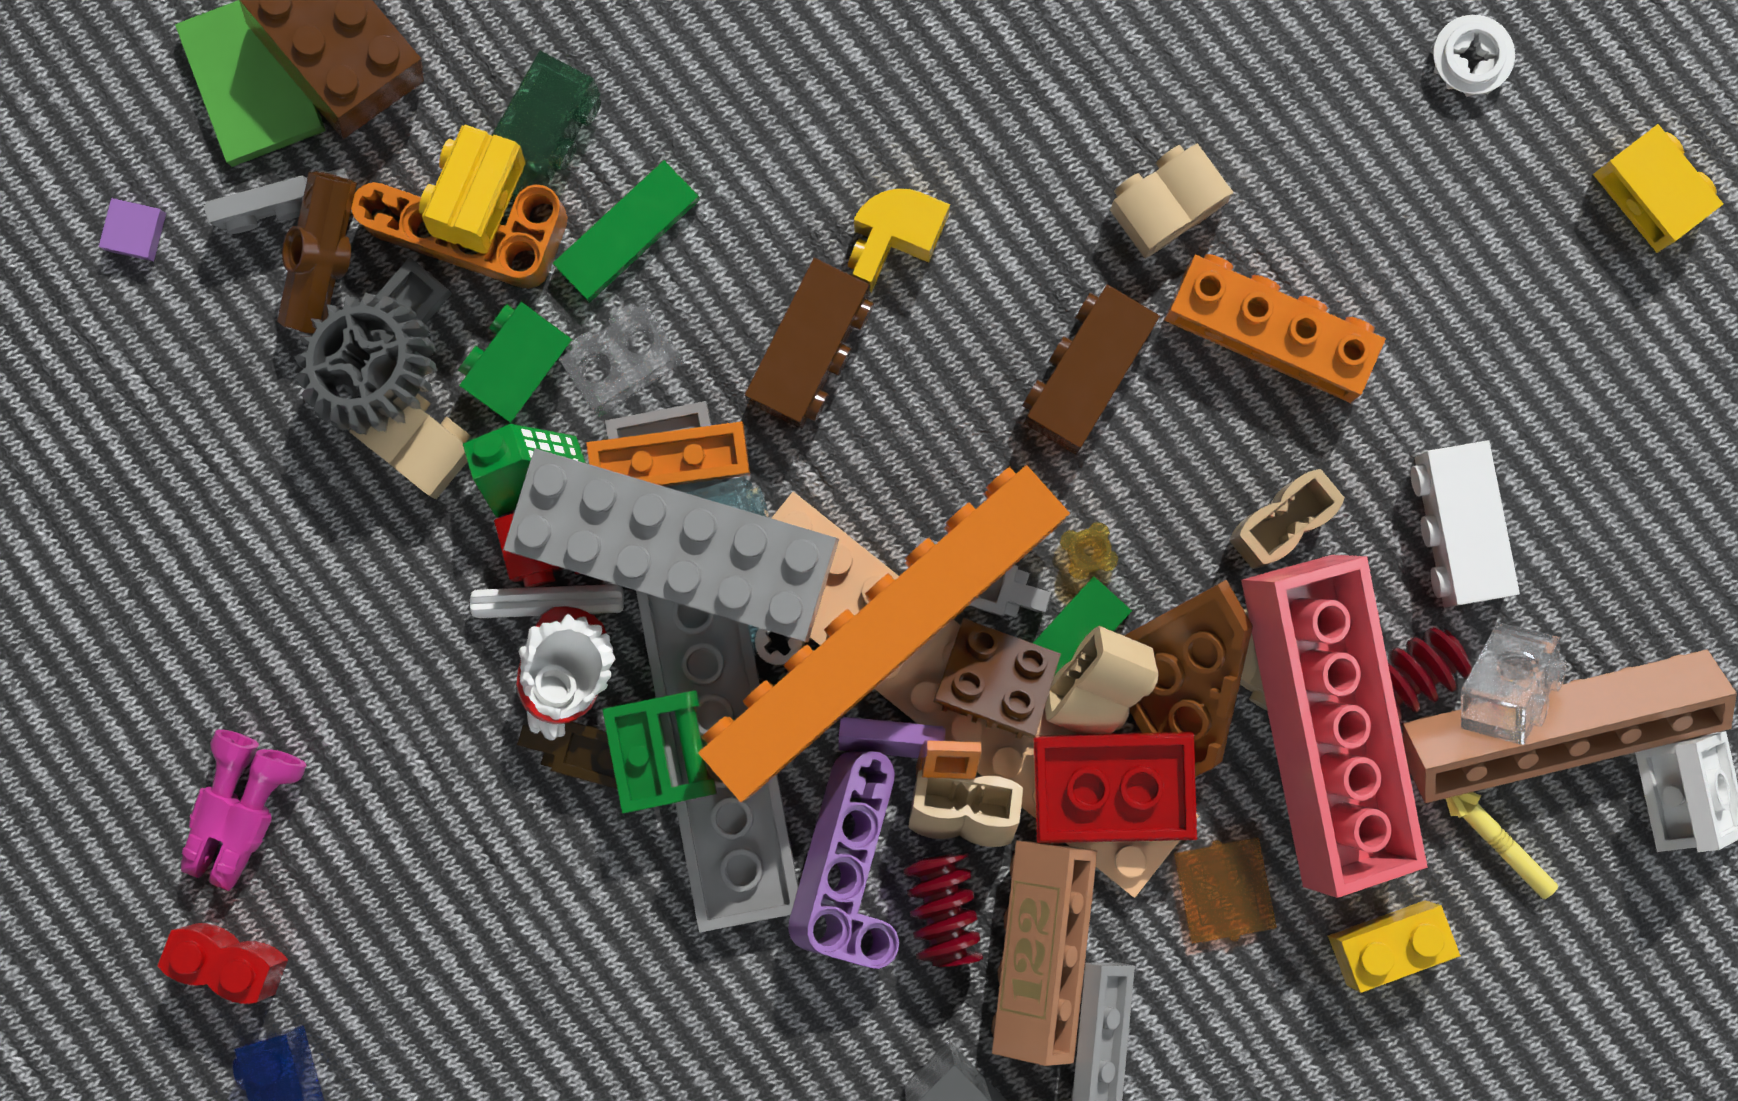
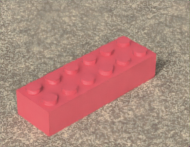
(1335, 724)

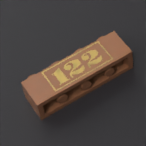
(1044, 953)

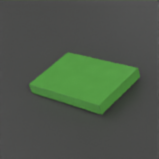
(244, 87)

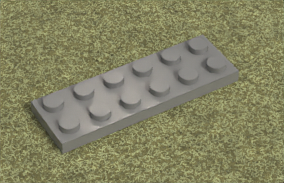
(671, 545)

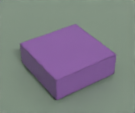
(132, 229)

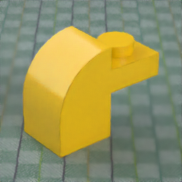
(896, 220)

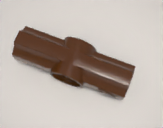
(316, 250)

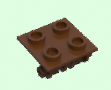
(997, 679)

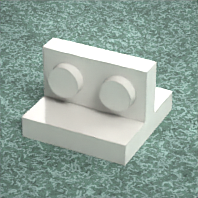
(1691, 793)

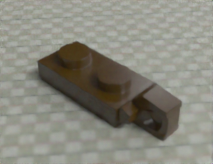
(579, 753)

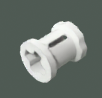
(763, 641)

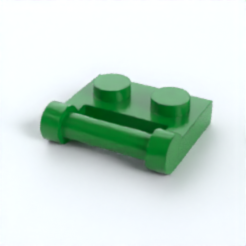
(641, 753)

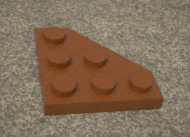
(1200, 668)

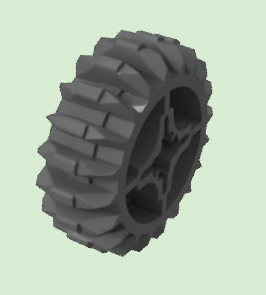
(389, 377)

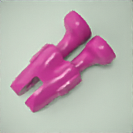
(226, 819)

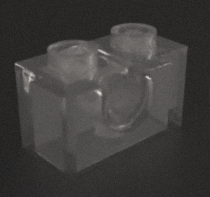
(1512, 683)

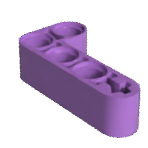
(853, 858)

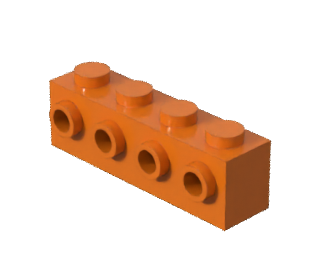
(1275, 328)

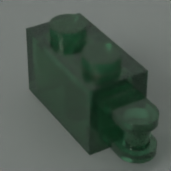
(548, 116)

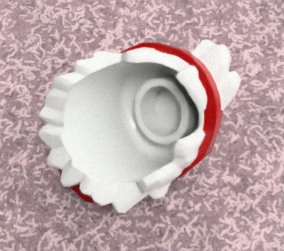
(563, 668)

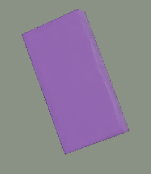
(886, 736)

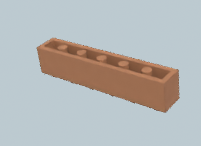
(1583, 725)

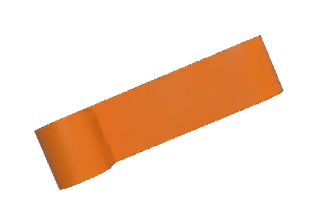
(509, 240)

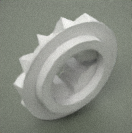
(1490, 42)

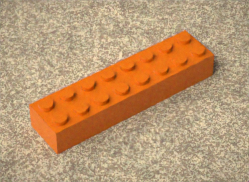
(884, 633)

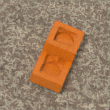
(949, 759)

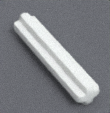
(537, 600)

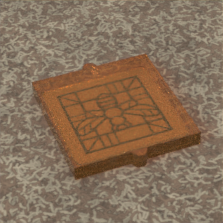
(1224, 890)

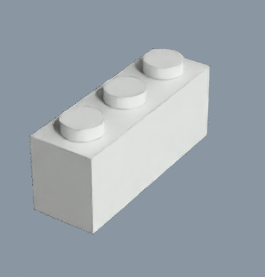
(1464, 524)

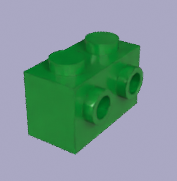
(513, 361)

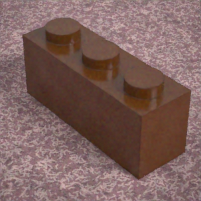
(810, 344)
(1089, 368)

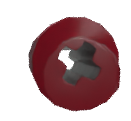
(1426, 665)
(943, 910)

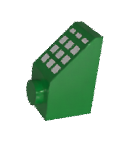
(503, 458)

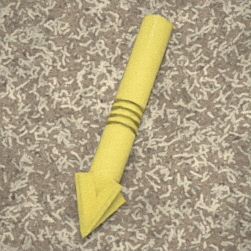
(1468, 808)

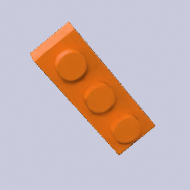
(676, 455)

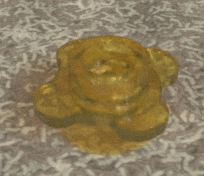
(1098, 539)

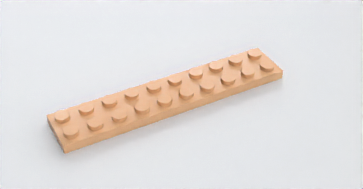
(917, 681)

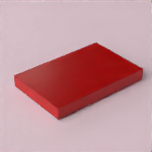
(1115, 787)

